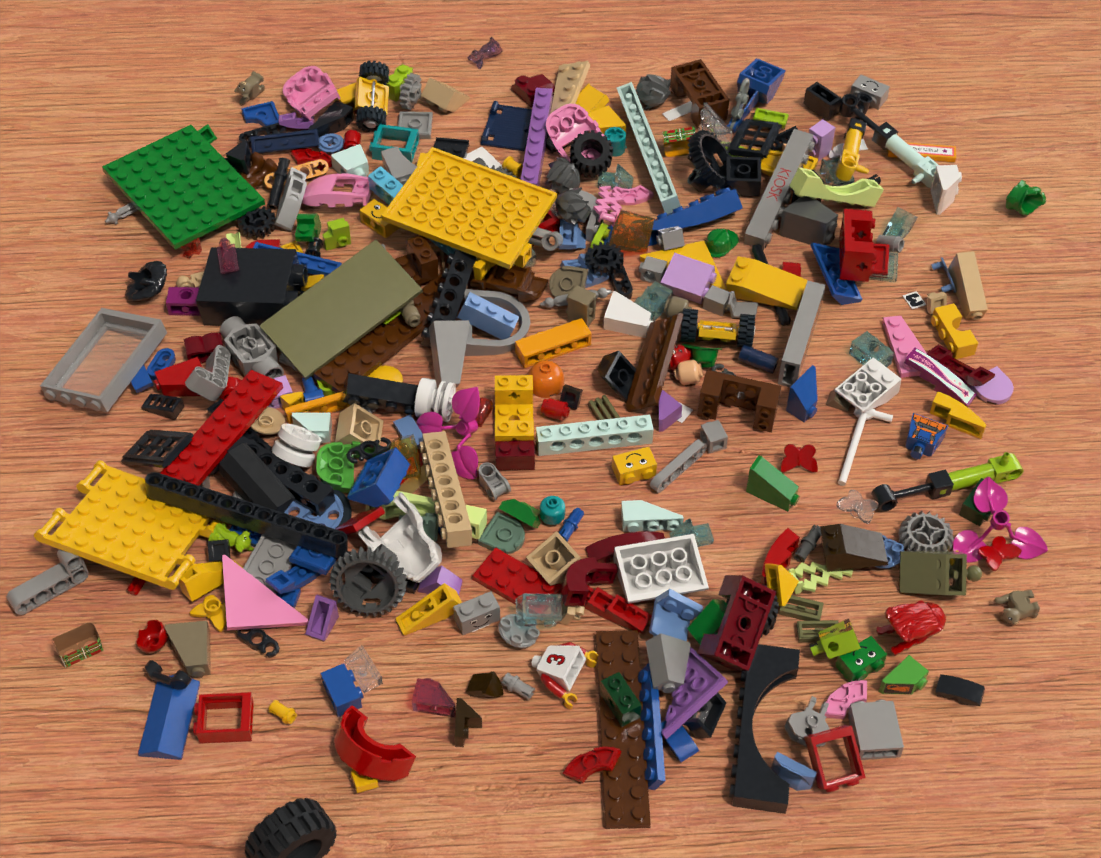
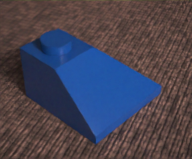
(803, 396)

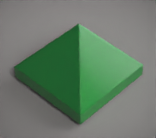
(207, 133)

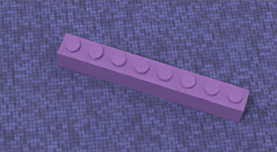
(537, 136)

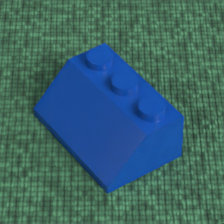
(380, 479)

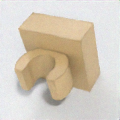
(935, 300)
(570, 613)

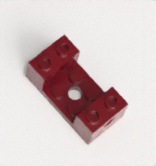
(733, 644)

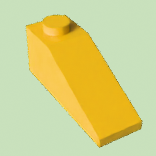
(429, 610)

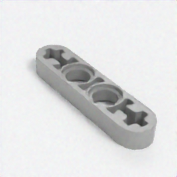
(678, 466)

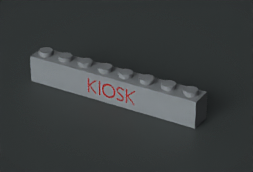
(778, 189)

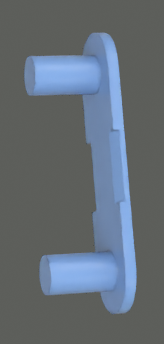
(951, 286)

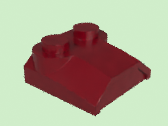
(526, 87)

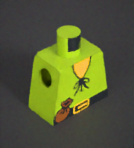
(842, 638)

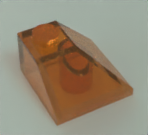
(632, 232)

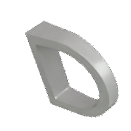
(484, 347)

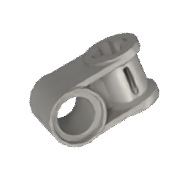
(493, 484)

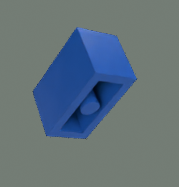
(341, 688)

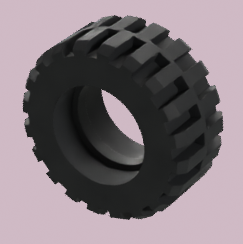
(293, 831)

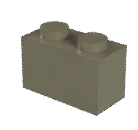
(581, 305)

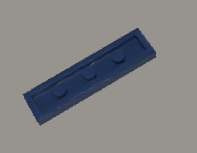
(285, 141)

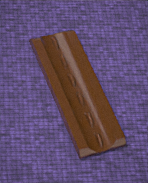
(654, 363)

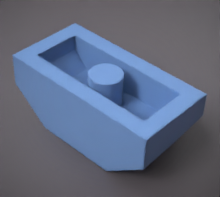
(572, 236)
(793, 772)

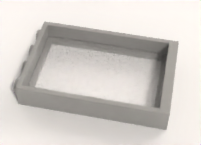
(103, 359)

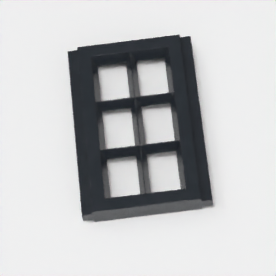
(743, 131)
(156, 460)

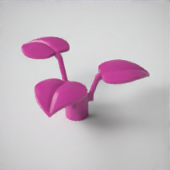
(466, 404)
(993, 498)

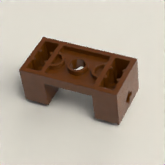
(700, 87)
(420, 260)
(726, 389)

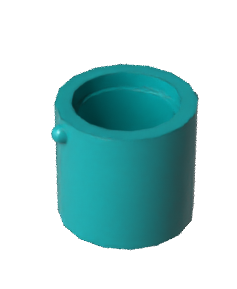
(618, 139)

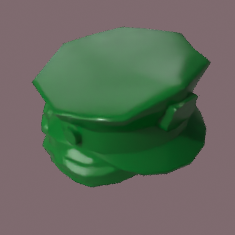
(1025, 198)

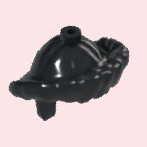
(147, 281)

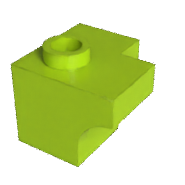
(337, 234)

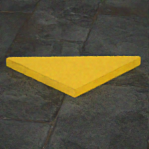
(694, 250)

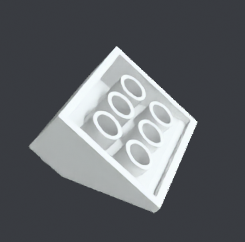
(660, 565)

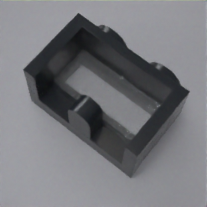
(706, 718)

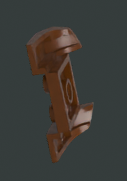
(514, 281)

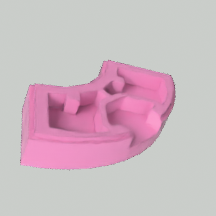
(634, 195)
(840, 700)

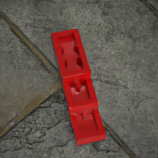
(616, 609)

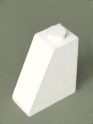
(626, 316)

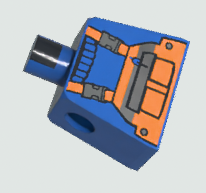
(924, 436)

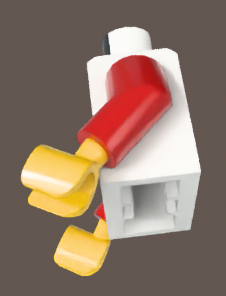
(560, 668)

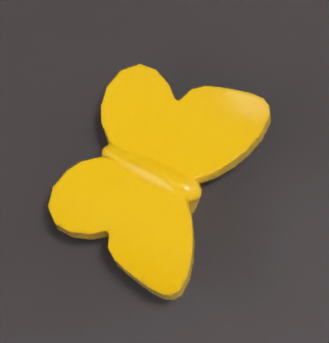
(211, 609)

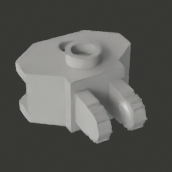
(807, 722)

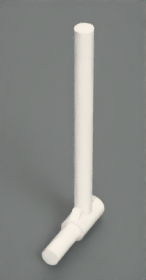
(862, 417)

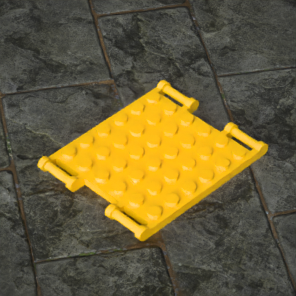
(127, 528)

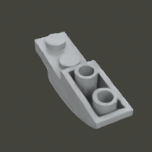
(291, 199)

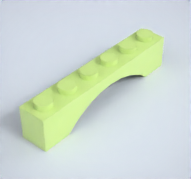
(862, 192)
(424, 505)

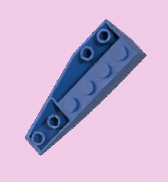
(706, 210)

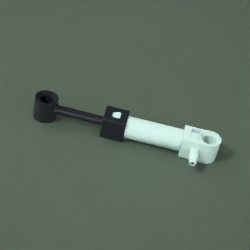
(886, 137)

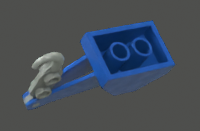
(757, 81)

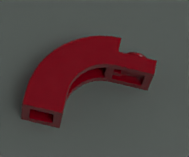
(582, 573)

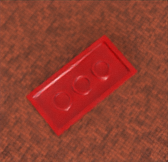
(511, 577)

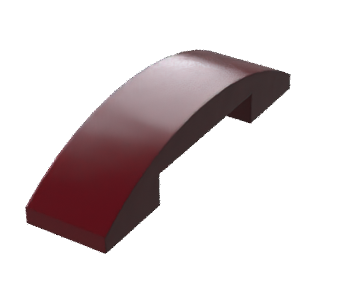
(969, 375)
(604, 549)

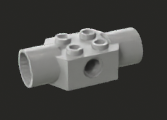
(250, 348)

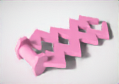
(602, 206)

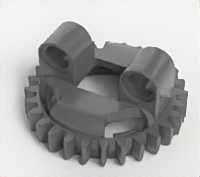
(358, 586)

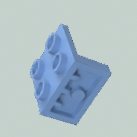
(673, 614)

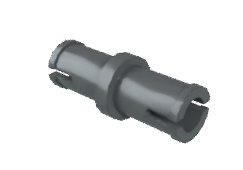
(808, 544)

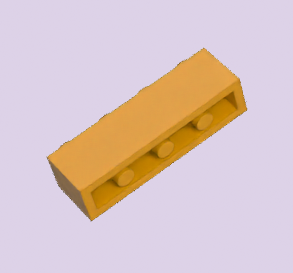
(553, 342)

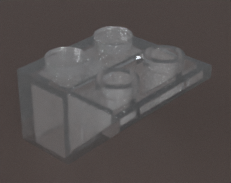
(714, 124)

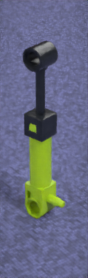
(941, 483)

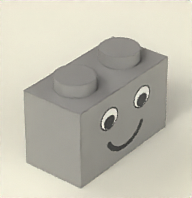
(877, 90)
(476, 613)

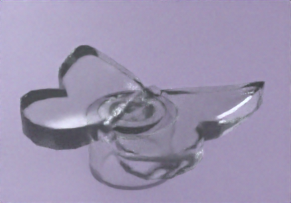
(857, 506)

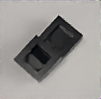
(958, 688)

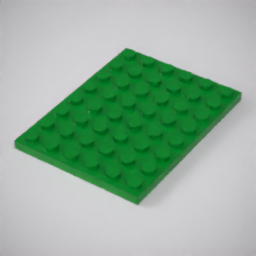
(183, 186)

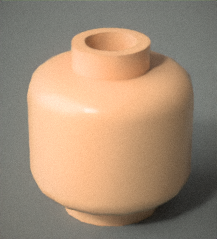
(689, 372)

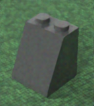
(808, 222)

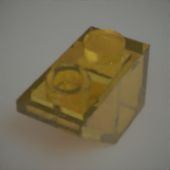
(409, 449)

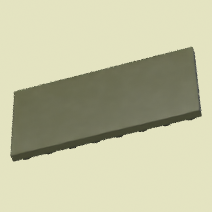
(340, 309)

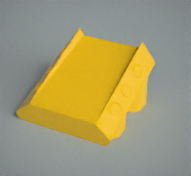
(591, 99)

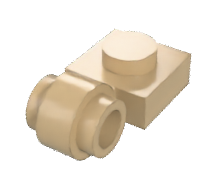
(195, 280)

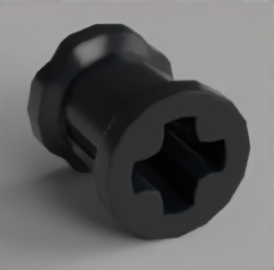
(316, 249)

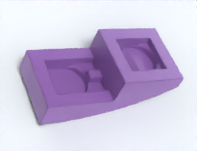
(290, 120)

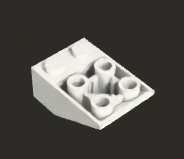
(870, 386)

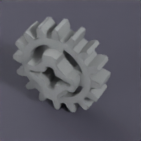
(410, 91)

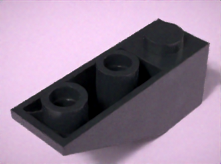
(334, 119)

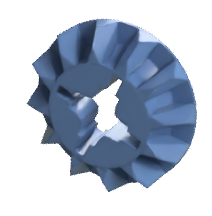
(328, 139)

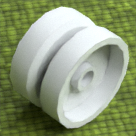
(296, 445)

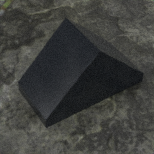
(240, 157)

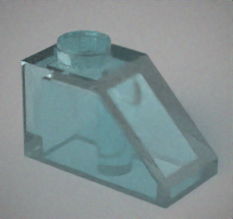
(900, 223)

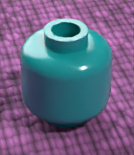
(552, 510)

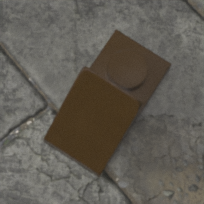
(465, 719)

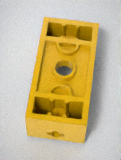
(514, 408)

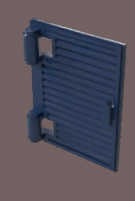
(508, 129)

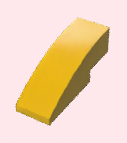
(957, 415)

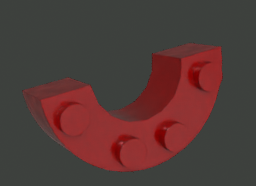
(366, 754)

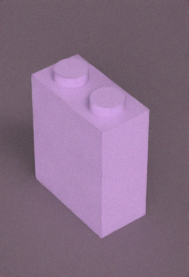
(689, 278)

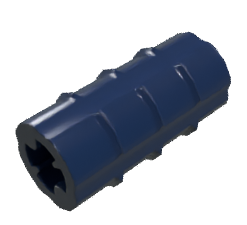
(758, 359)

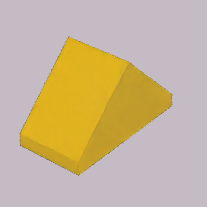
(780, 581)

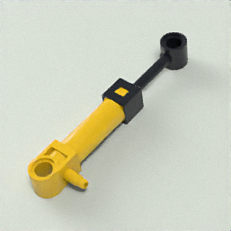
(853, 135)

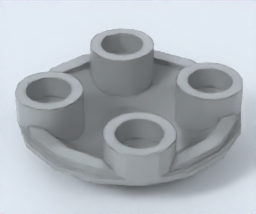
(516, 633)

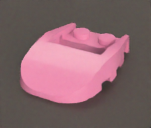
(309, 91)
(566, 124)
(320, 191)

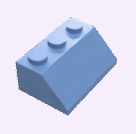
(488, 316)

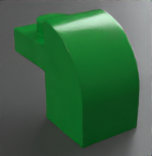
(308, 227)

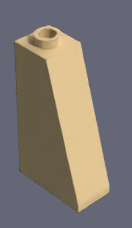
(968, 285)

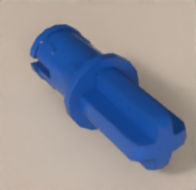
(571, 523)

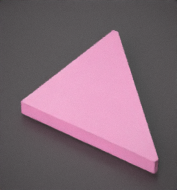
(253, 604)

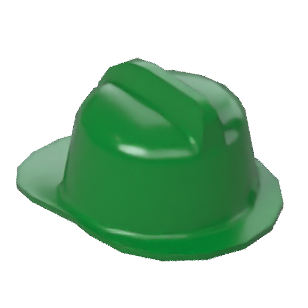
(721, 242)
(704, 356)

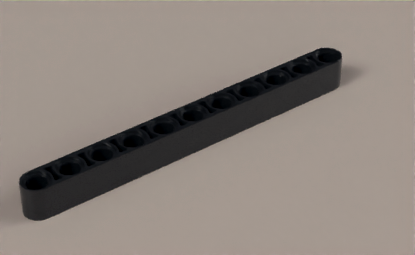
(246, 515)

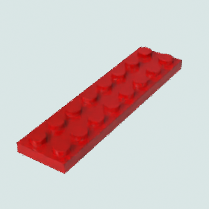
(224, 428)

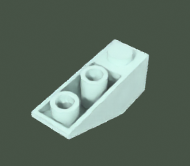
(643, 516)

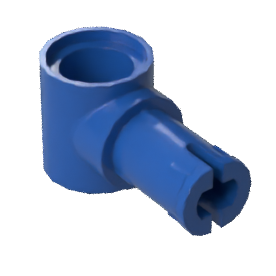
(311, 391)

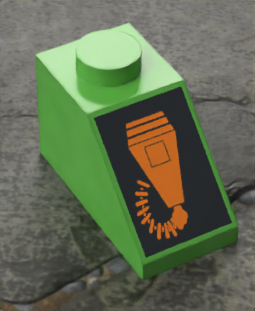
(905, 678)

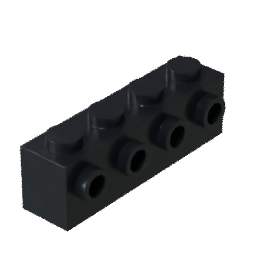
(380, 393)

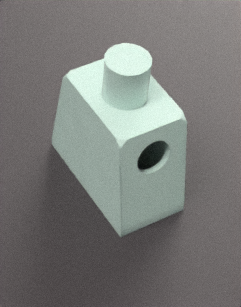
(351, 161)

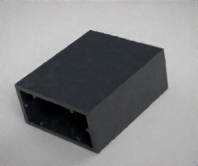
(256, 291)

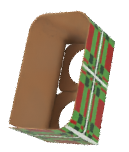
(69, 639)

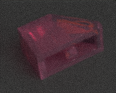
(432, 699)

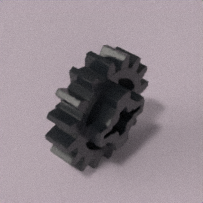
(257, 222)
(604, 258)

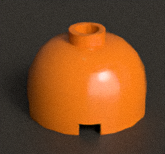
(547, 379)

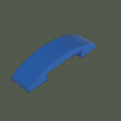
(292, 579)

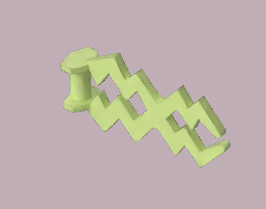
(811, 585)

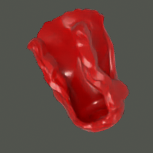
(913, 623)

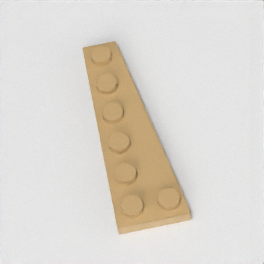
(569, 83)

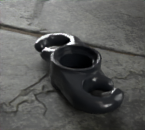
(359, 450)
(267, 641)

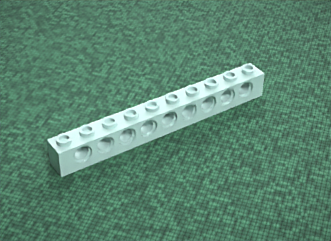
(648, 148)

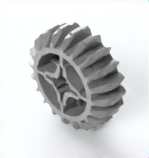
(929, 531)

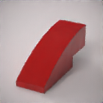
(781, 551)

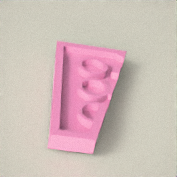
(901, 343)

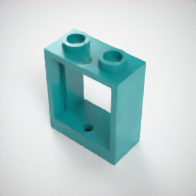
(390, 132)

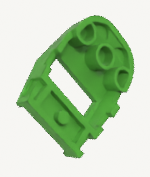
(334, 466)

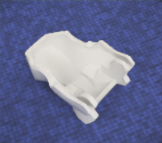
(408, 540)

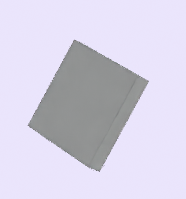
(419, 121)

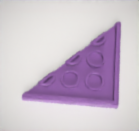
(699, 687)

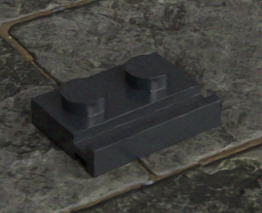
(453, 146)

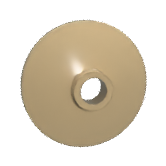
(268, 421)

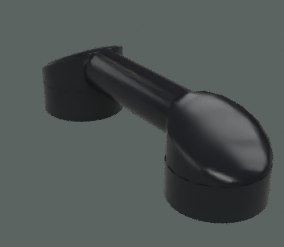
(178, 681)

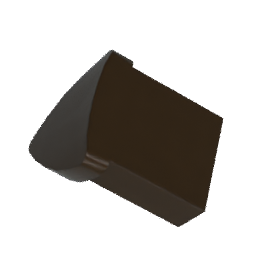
(485, 685)

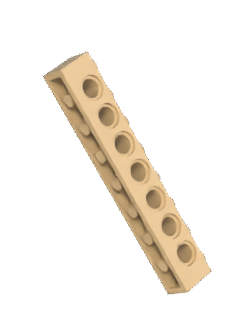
(445, 490)

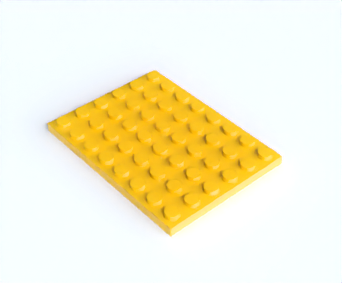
(470, 207)

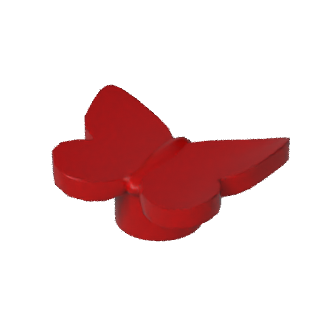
(799, 456)
(998, 552)

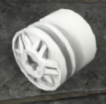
(433, 399)

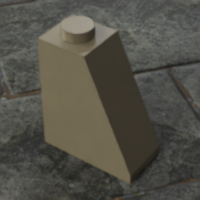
(192, 646)

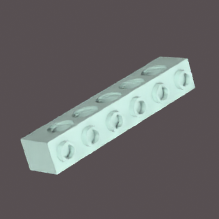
(594, 435)

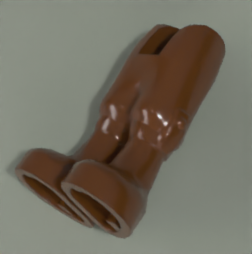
(259, 166)

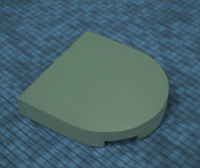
(503, 534)

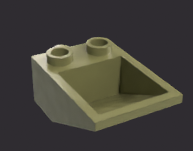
(930, 572)

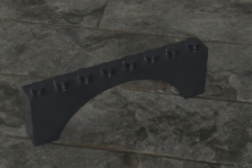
(755, 782)

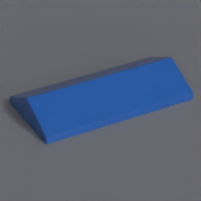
(842, 290)
(169, 721)

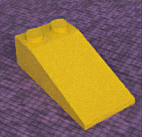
(765, 284)

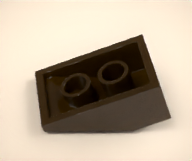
(851, 547)

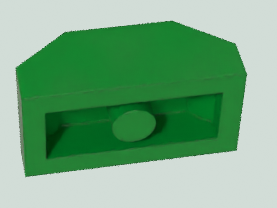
(521, 511)

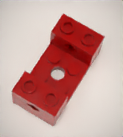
(856, 245)

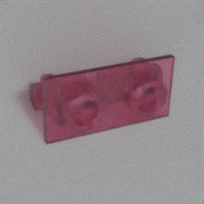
(227, 256)

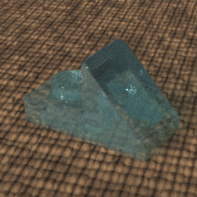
(620, 178)
(701, 532)

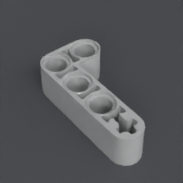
(213, 379)
(48, 584)

